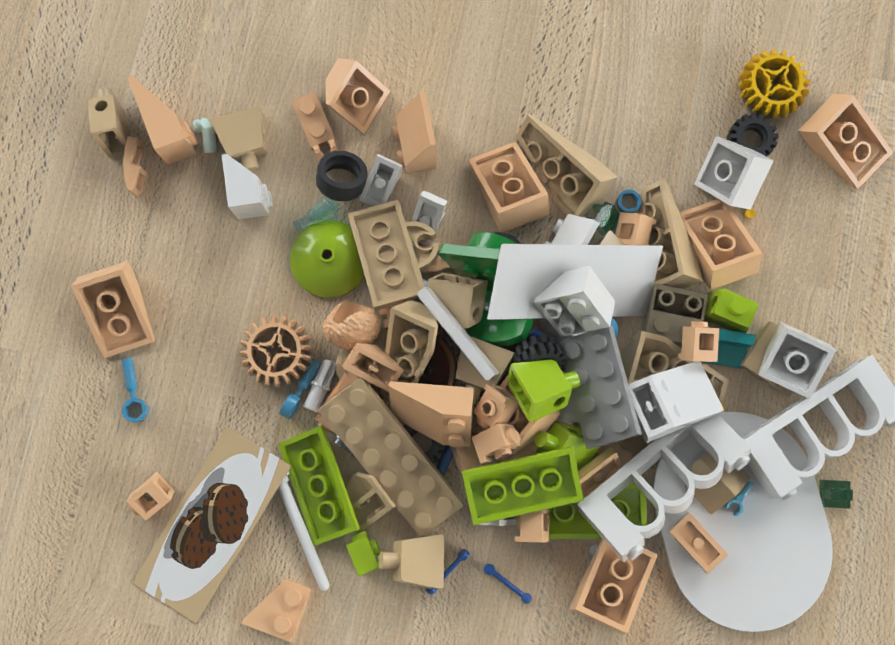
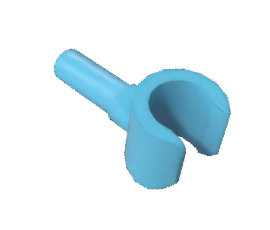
(739, 498)

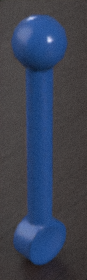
(463, 555)
(490, 570)

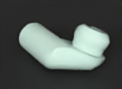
(209, 136)

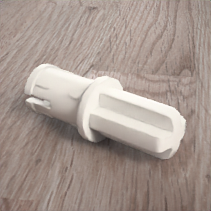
(320, 386)

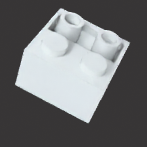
(576, 302)

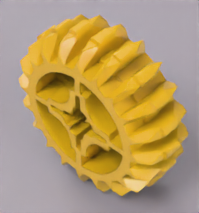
(791, 93)

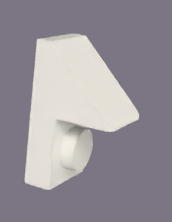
(381, 181)
(429, 211)

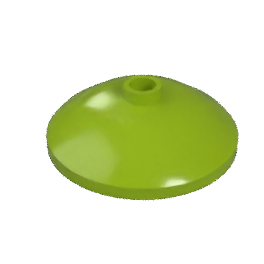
(326, 276)

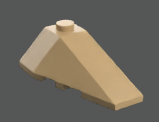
(571, 172)
(678, 259)
(410, 341)
(655, 353)

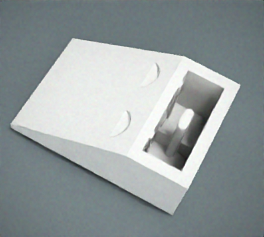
(673, 400)

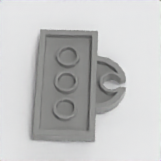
(603, 398)

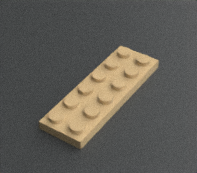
(391, 456)

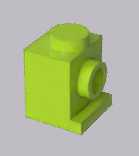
(363, 553)

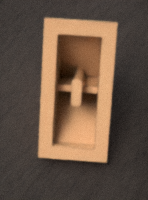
(373, 365)

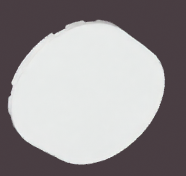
(774, 547)

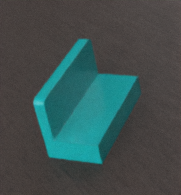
(732, 348)

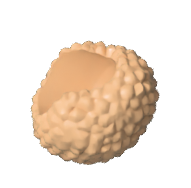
(351, 325)

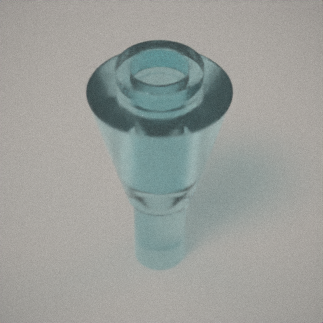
(321, 211)

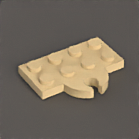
(392, 253)

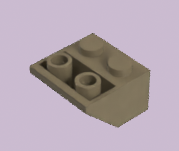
(671, 310)

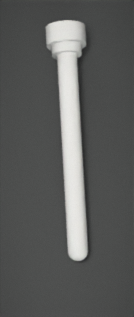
(303, 534)

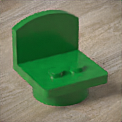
(480, 261)

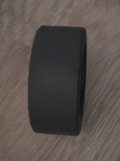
(341, 191)

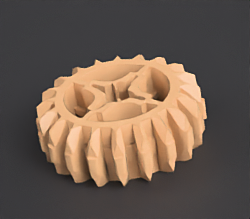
(273, 363)

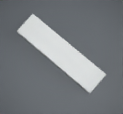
(458, 334)

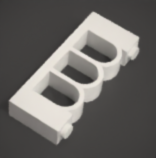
(873, 392)
(610, 523)

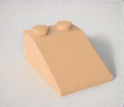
(167, 133)
(415, 136)
(846, 139)
(510, 187)
(721, 243)
(114, 309)
(435, 411)
(613, 588)

